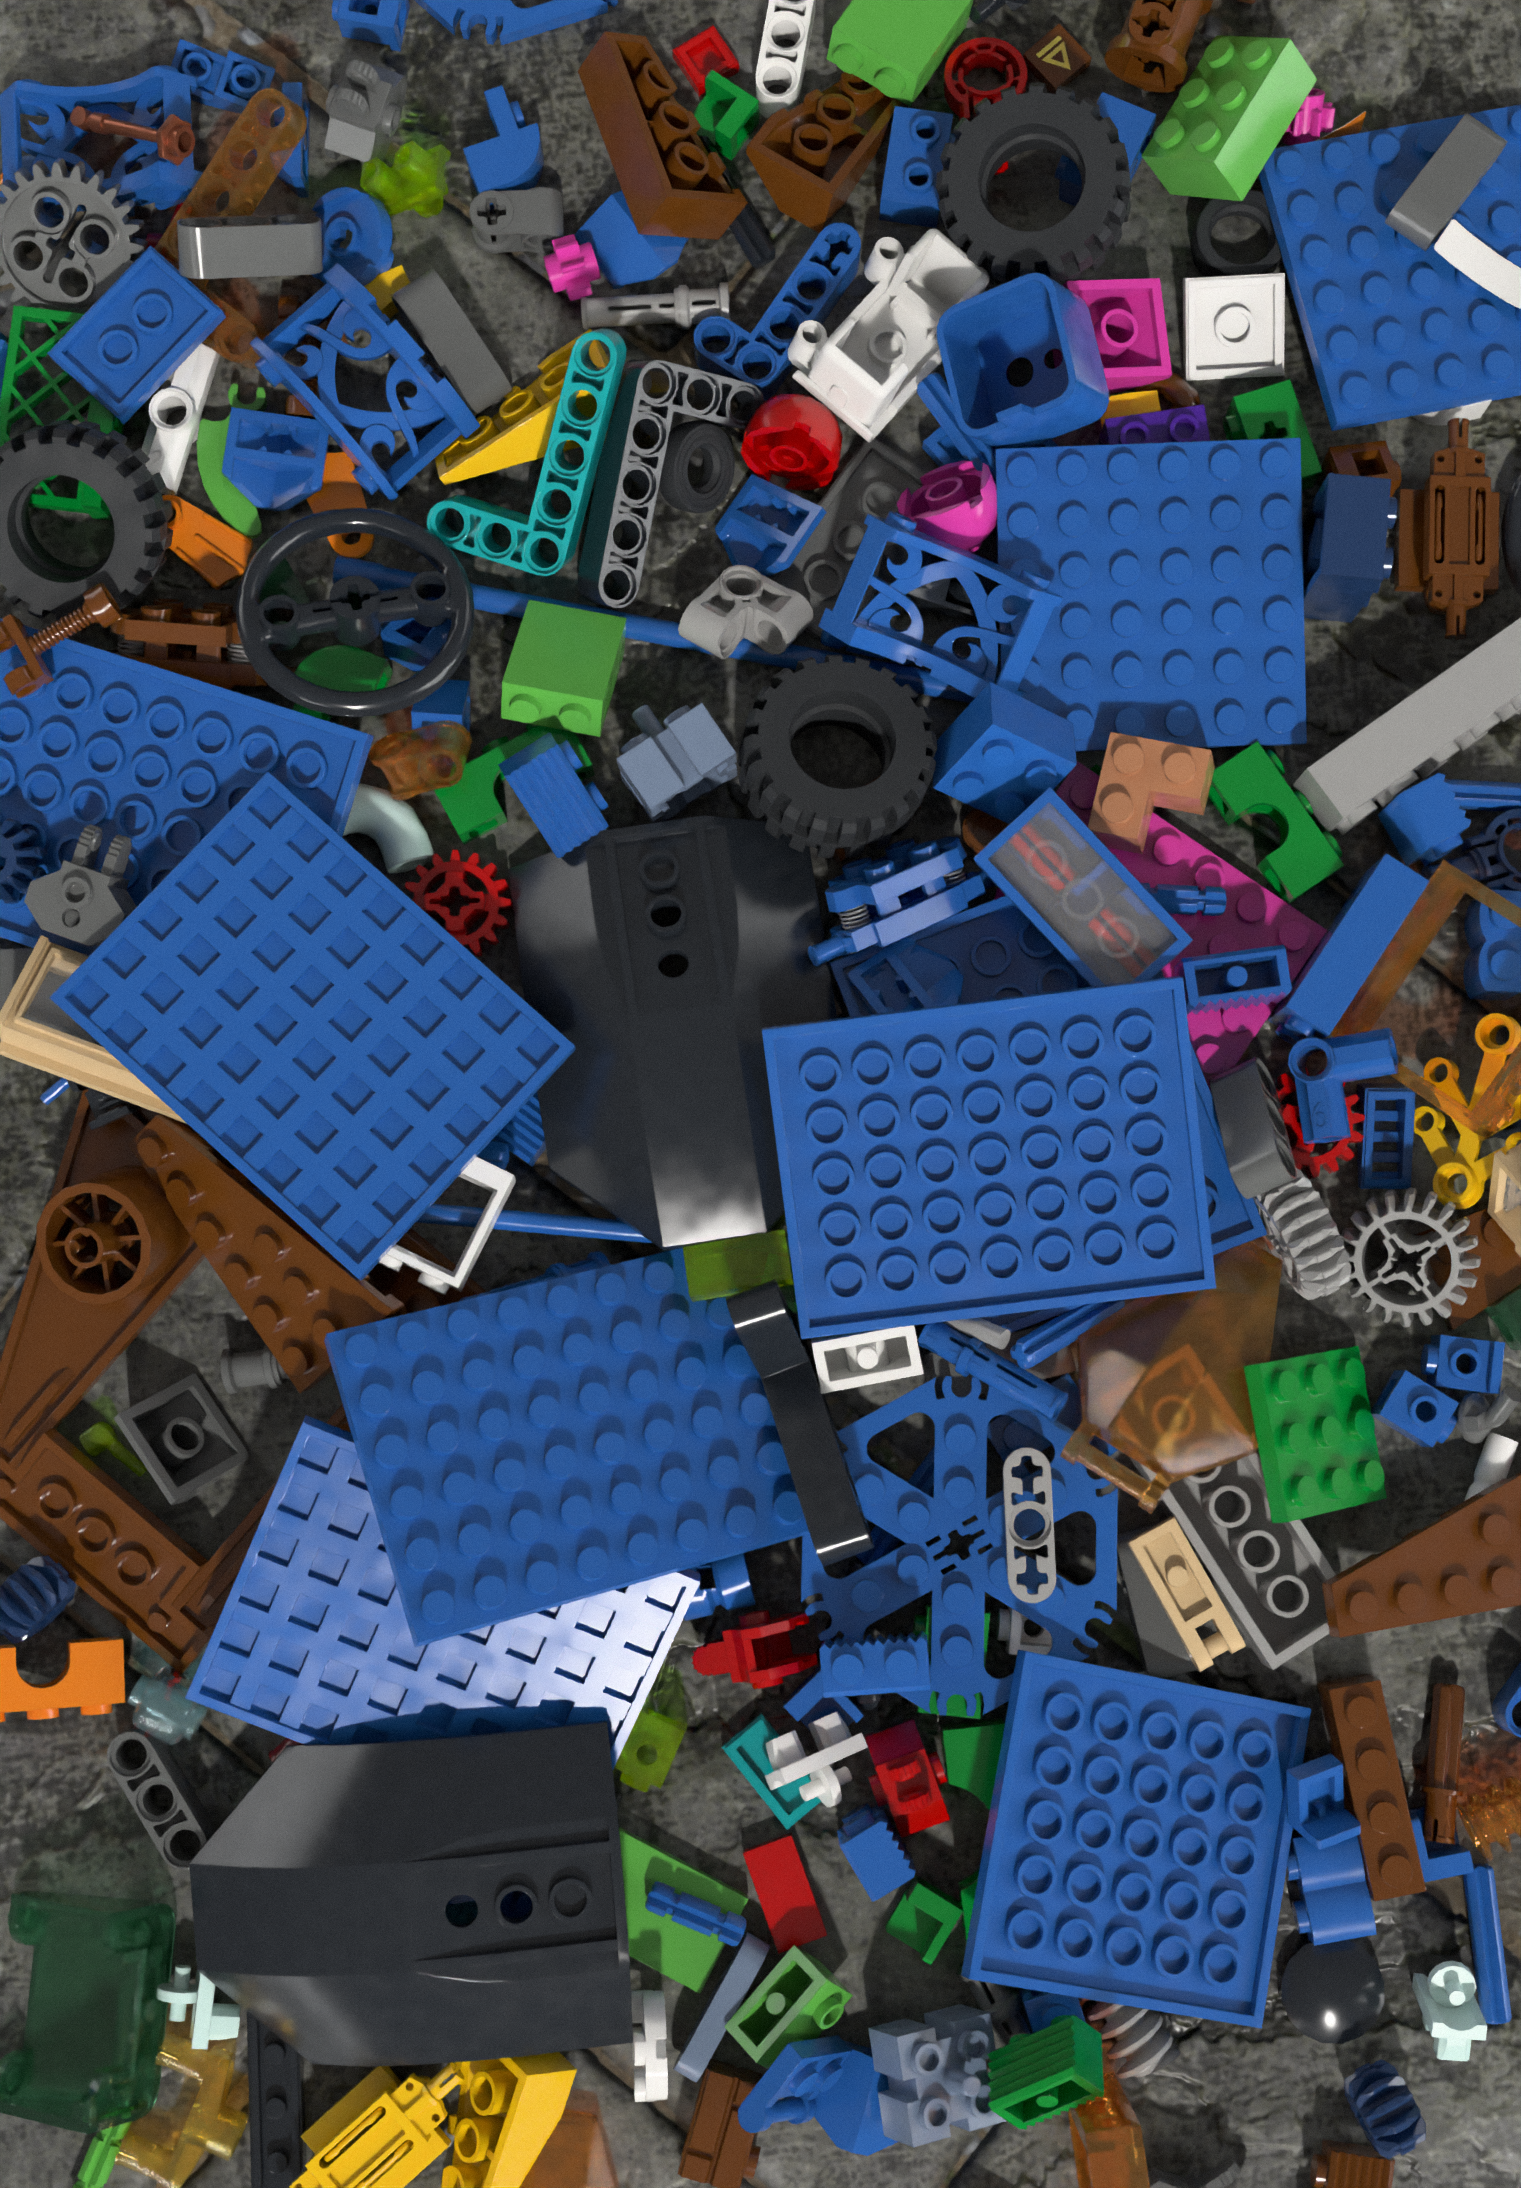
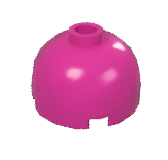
(954, 504)

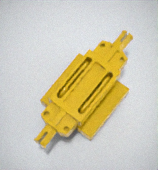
(379, 2132)

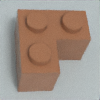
(1144, 775)

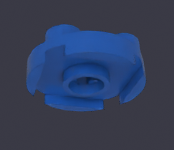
(370, 228)

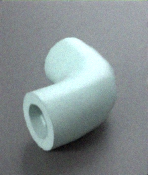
(392, 826)

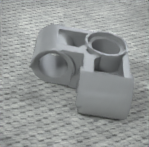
(747, 607)

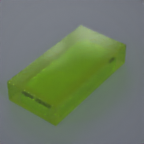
(737, 1264)

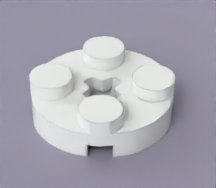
(649, 2045)

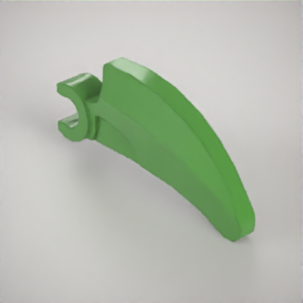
(210, 454)

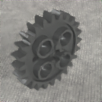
(26, 220)

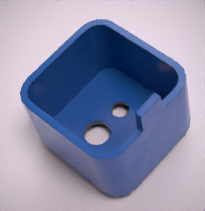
(1013, 323)

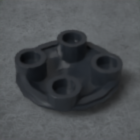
(1332, 1991)

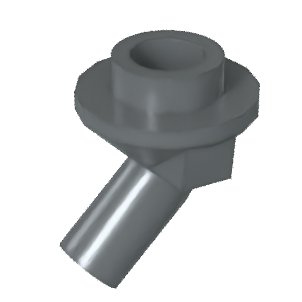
(1478, 1417)

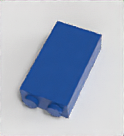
(1348, 951)

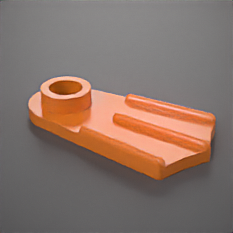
(339, 492)
(207, 544)

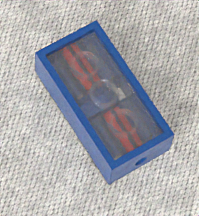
(1081, 896)

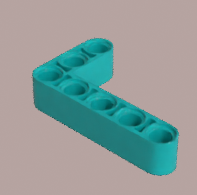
(555, 474)

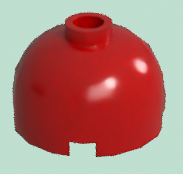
(793, 440)

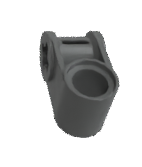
(524, 220)

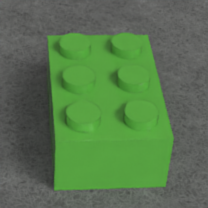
(1229, 117)

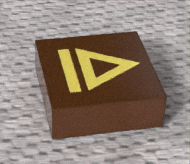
(1056, 59)

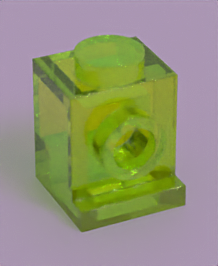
(660, 1732)

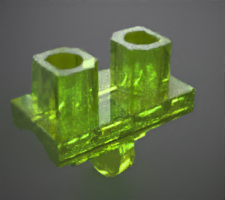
(412, 181)

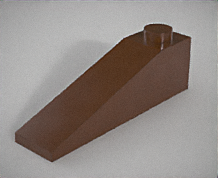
(821, 148)

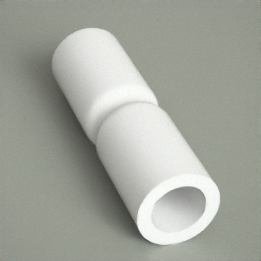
(1493, 1463)

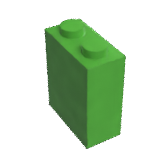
(897, 42)
(563, 668)

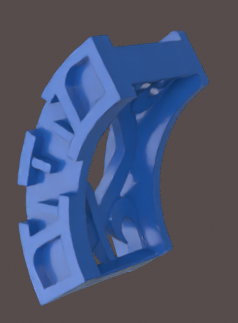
(157, 87)
(358, 311)
(873, 627)

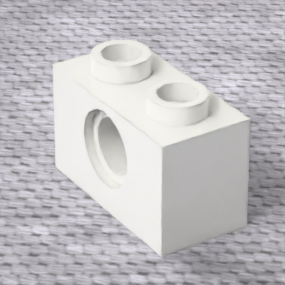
(866, 1357)

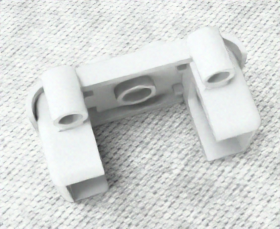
(891, 336)

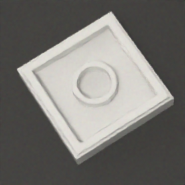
(1233, 326)

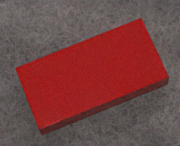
(784, 1892)

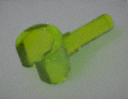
(103, 1437)

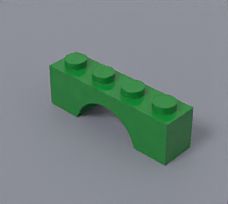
(971, 1763)

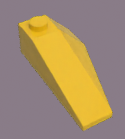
(522, 424)
(505, 2118)

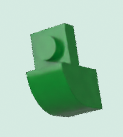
(343, 670)

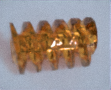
(1495, 1818)

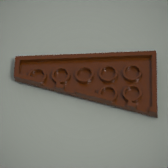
(263, 1257)
(1437, 1572)

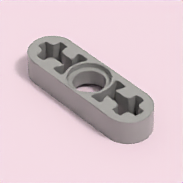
(1043, 1564)

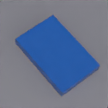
(136, 335)

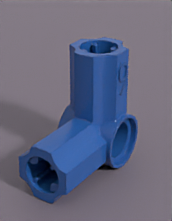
(1349, 1059)

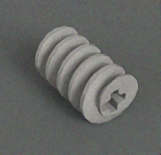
(1136, 2036)

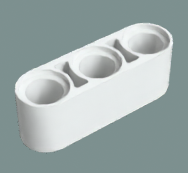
(780, 64)

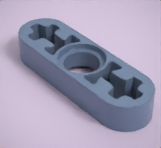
(721, 2007)

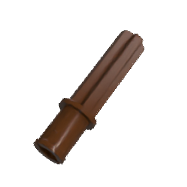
(1443, 1763)

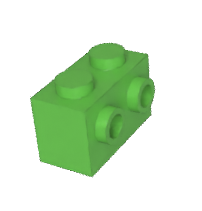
(788, 2007)

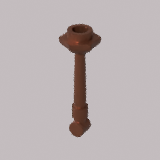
(173, 137)

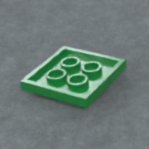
(1315, 1433)

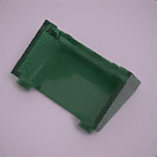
(89, 2009)

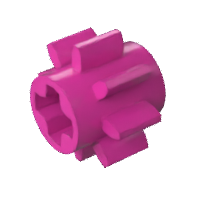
(1310, 120)
(571, 267)

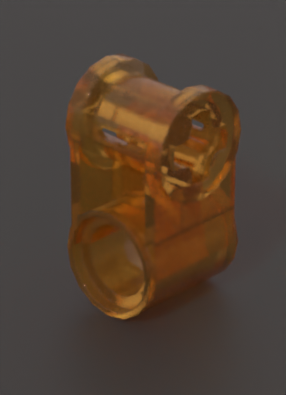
(422, 758)

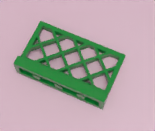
(87, 499)

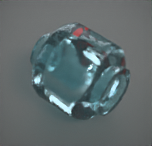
(162, 1707)

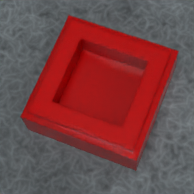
(705, 53)

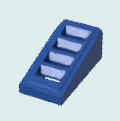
(1402, 1135)

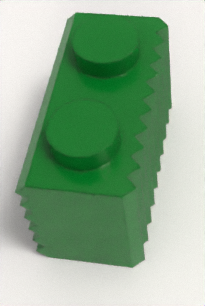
(1046, 2072)

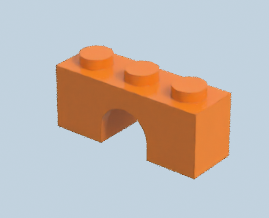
(89, 1680)

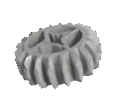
(1304, 1238)
(1420, 1278)

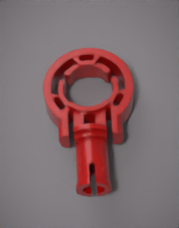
(982, 53)

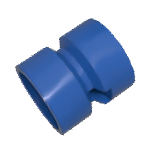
(731, 1591)

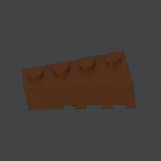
(654, 143)

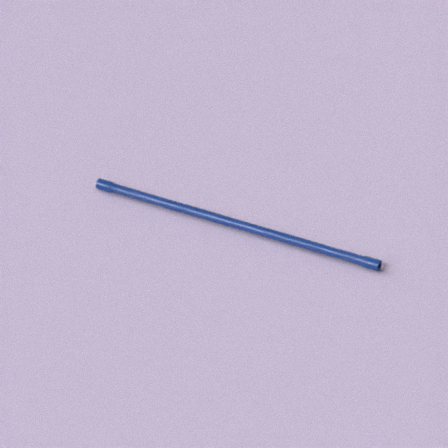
(645, 628)

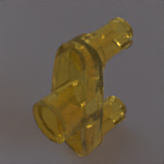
(211, 2122)

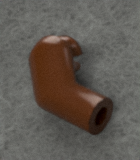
(1175, 390)

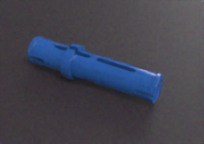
(974, 1358)

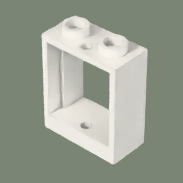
(437, 1277)

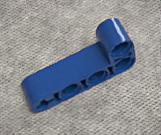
(787, 309)

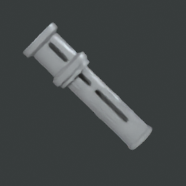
(681, 307)

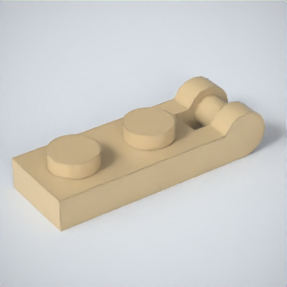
(1185, 1592)

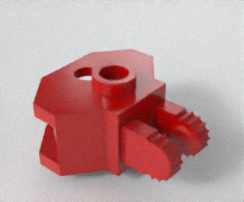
(755, 1650)
(907, 1778)

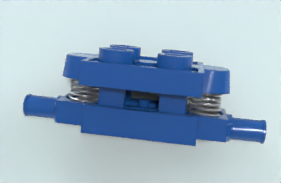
(875, 887)

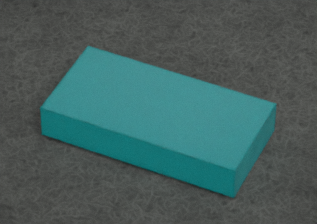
(751, 1757)

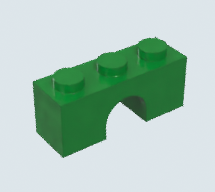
(1255, 784)
(474, 799)

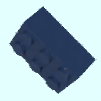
(1346, 545)

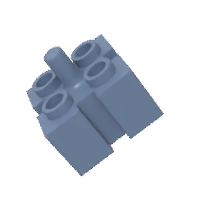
(675, 764)
(934, 2074)

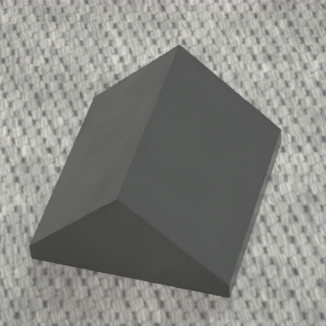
(182, 1439)

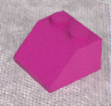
(1128, 330)

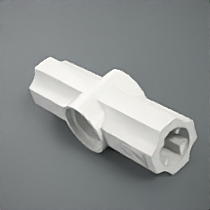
(188, 390)

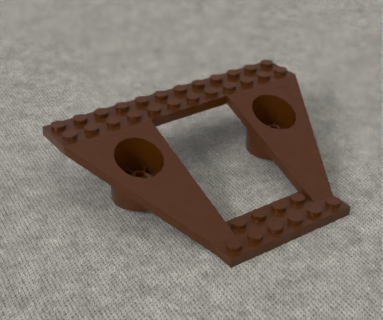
(67, 1336)

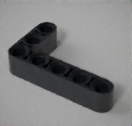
(645, 465)
(802, 1422)

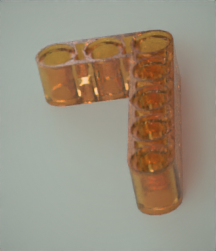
(245, 192)

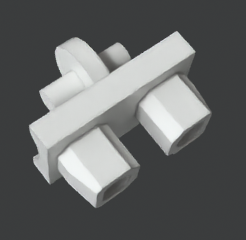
(791, 1762)

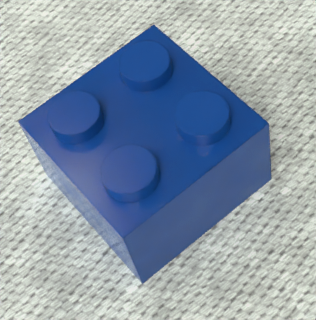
(1003, 753)

